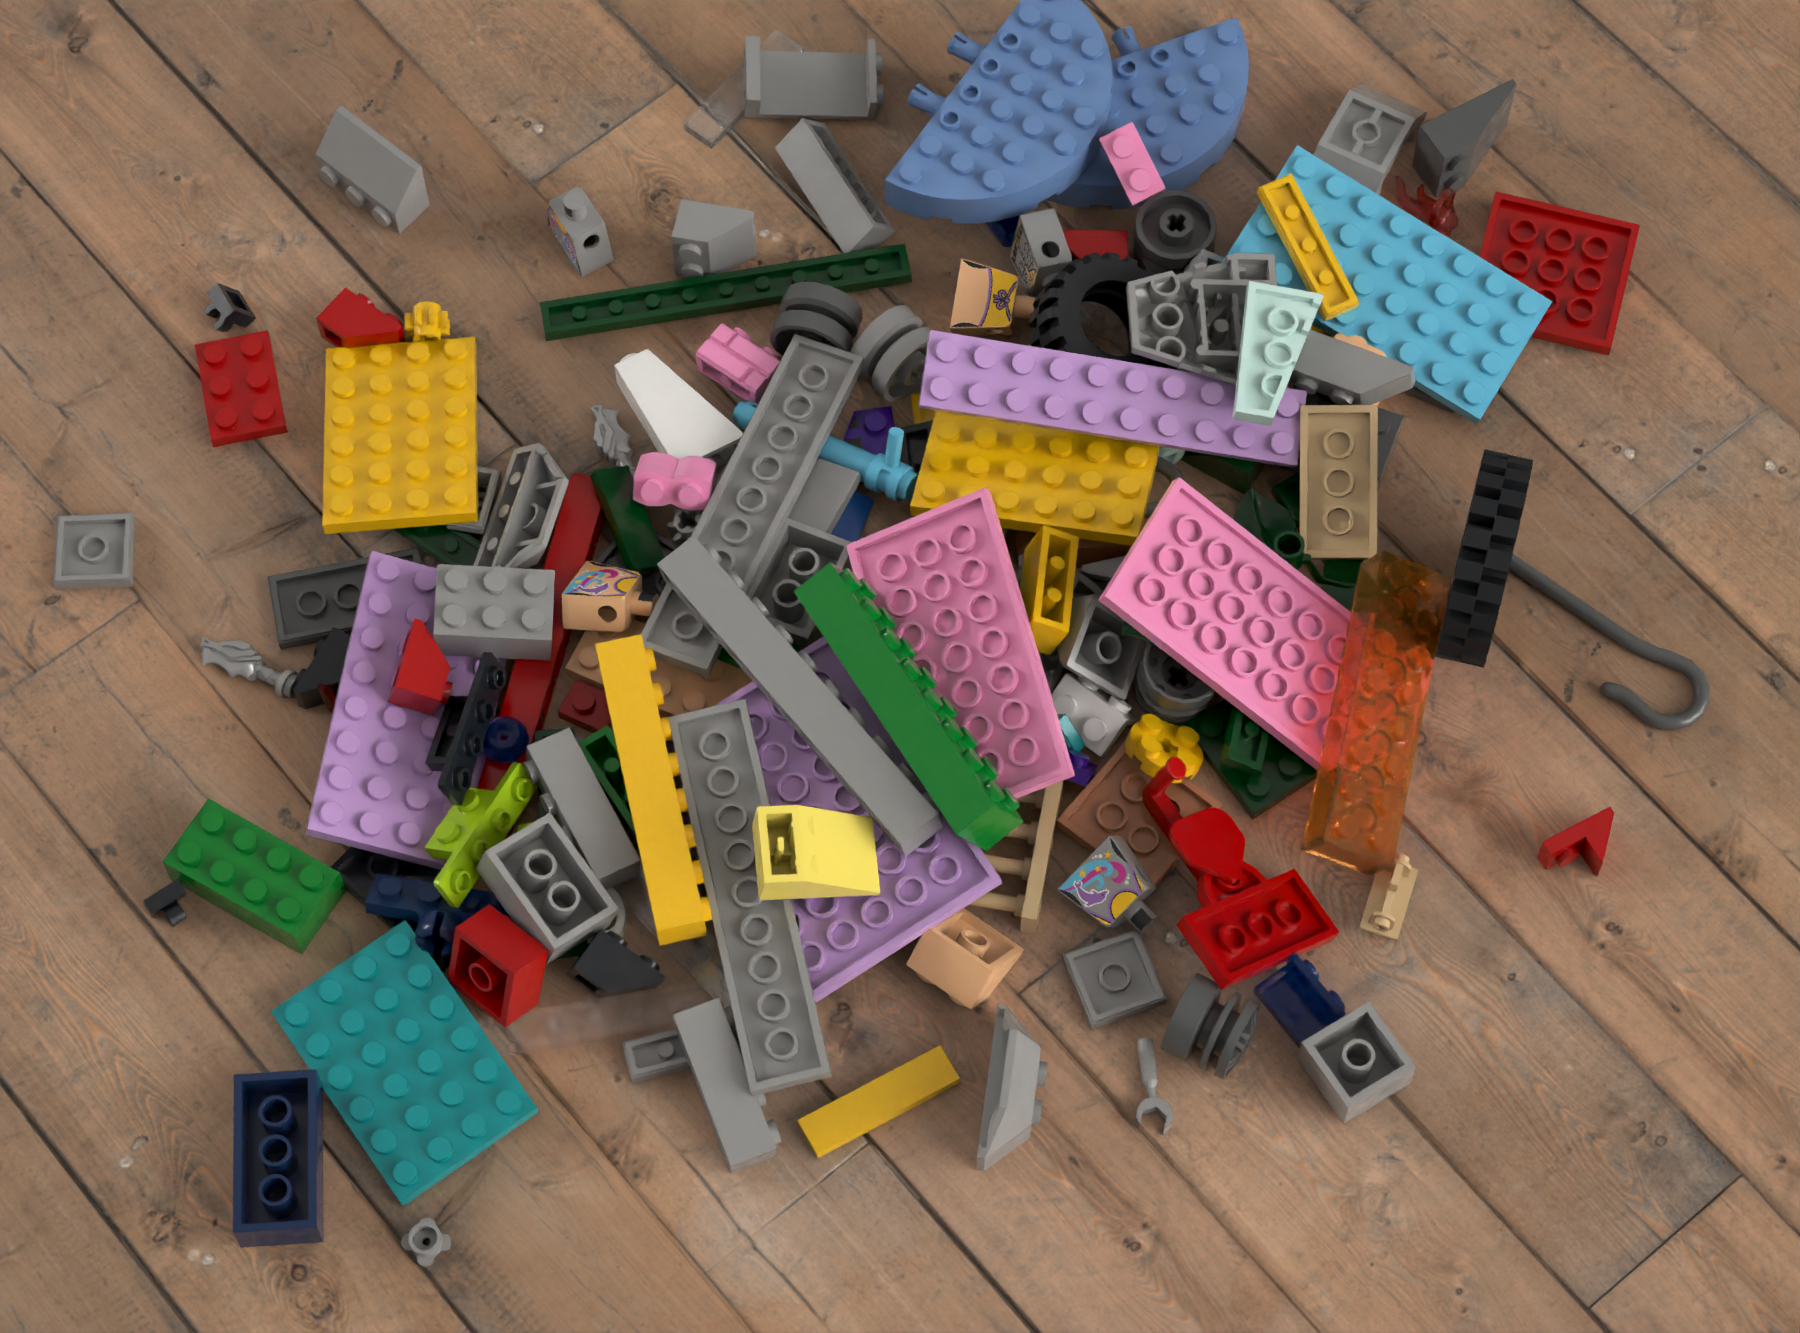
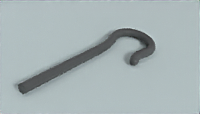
(1633, 644)

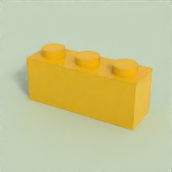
(1049, 585)

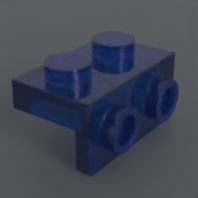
(1299, 999)

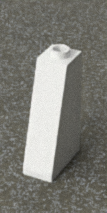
(673, 412)

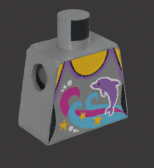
(572, 221)
(1112, 886)

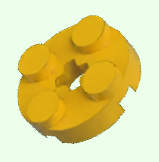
(1158, 741)

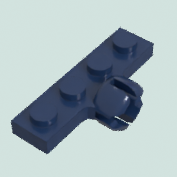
(424, 904)

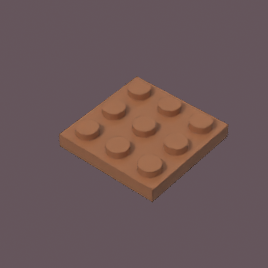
(1115, 807)

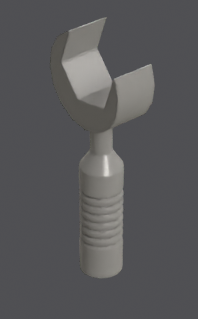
(1149, 1081)

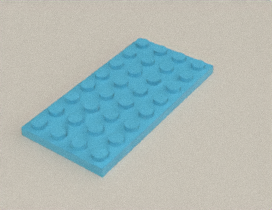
(1415, 287)

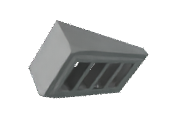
(489, 480)

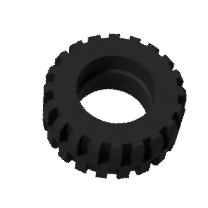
(1082, 280)

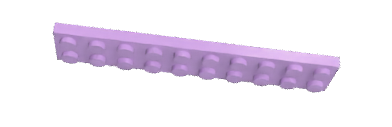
(1102, 398)

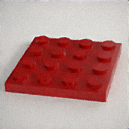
(1569, 259)

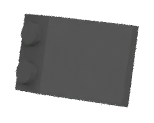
(1458, 140)

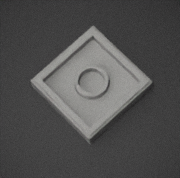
(94, 551)
(1114, 979)

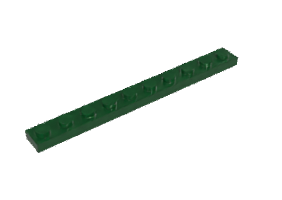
(720, 292)

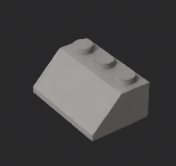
(372, 171)

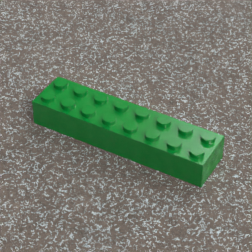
(909, 706)

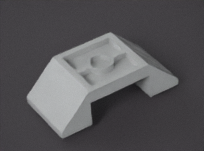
(1368, 135)

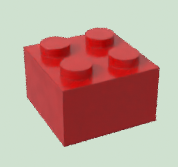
(497, 965)

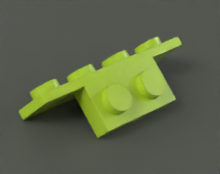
(474, 828)

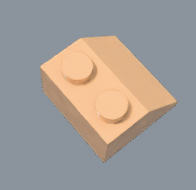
(964, 958)

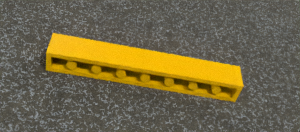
(651, 790)

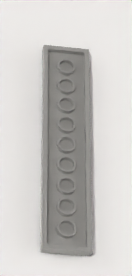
(759, 487)
(754, 936)

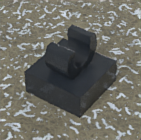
(231, 307)
(166, 901)

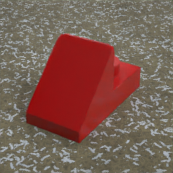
(1584, 838)

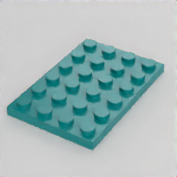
(404, 1062)

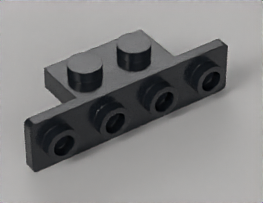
(464, 728)

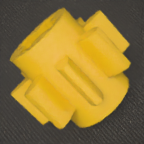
(426, 322)

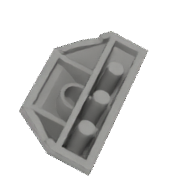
(1348, 372)
(523, 510)
(1010, 1089)

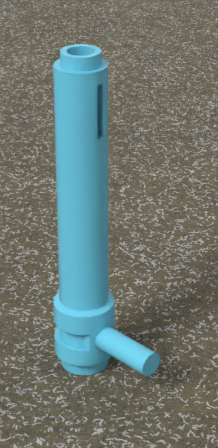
(877, 471)

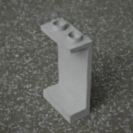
(811, 83)

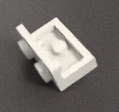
(1092, 713)

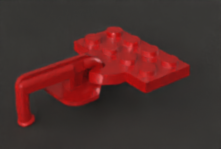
(1244, 917)

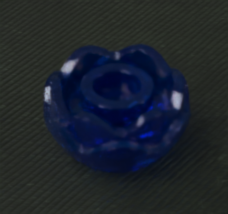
(510, 749)

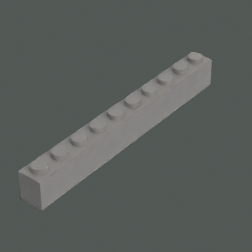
(800, 695)

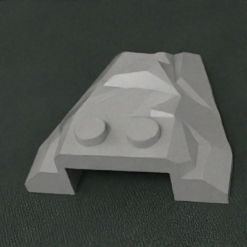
(1196, 314)

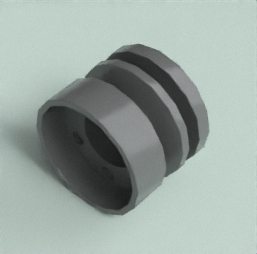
(1167, 701)
(1211, 1026)

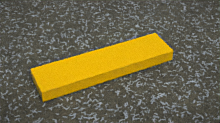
(1307, 246)
(878, 1101)

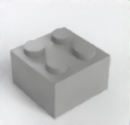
(1356, 1062)

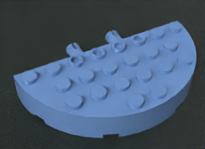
(1182, 102)
(1014, 123)

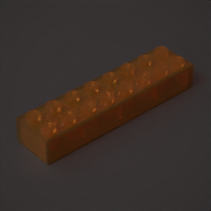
(1376, 714)

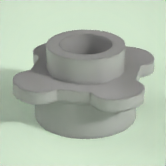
(426, 1230)

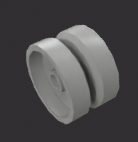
(893, 352)

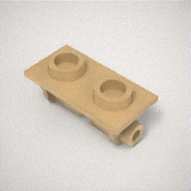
(1389, 899)

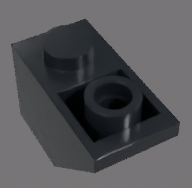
(324, 668)
(612, 969)

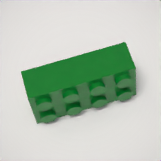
(255, 876)

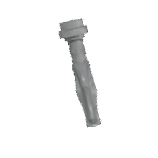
(610, 438)
(243, 660)

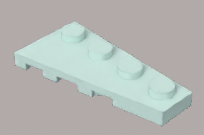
(1271, 341)

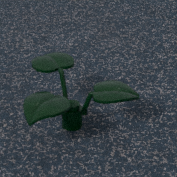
(1276, 529)

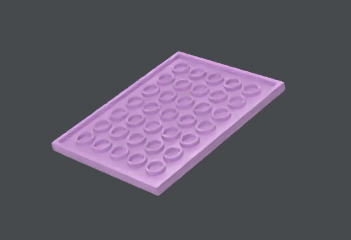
(916, 891)

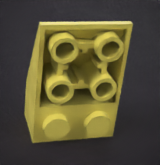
(813, 853)

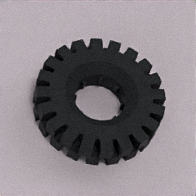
(1484, 558)

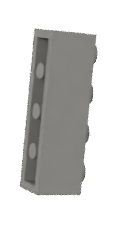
(581, 807)
(724, 1086)

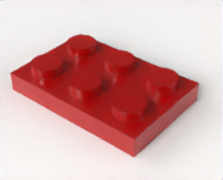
(240, 388)

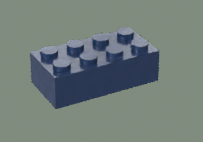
(278, 1158)

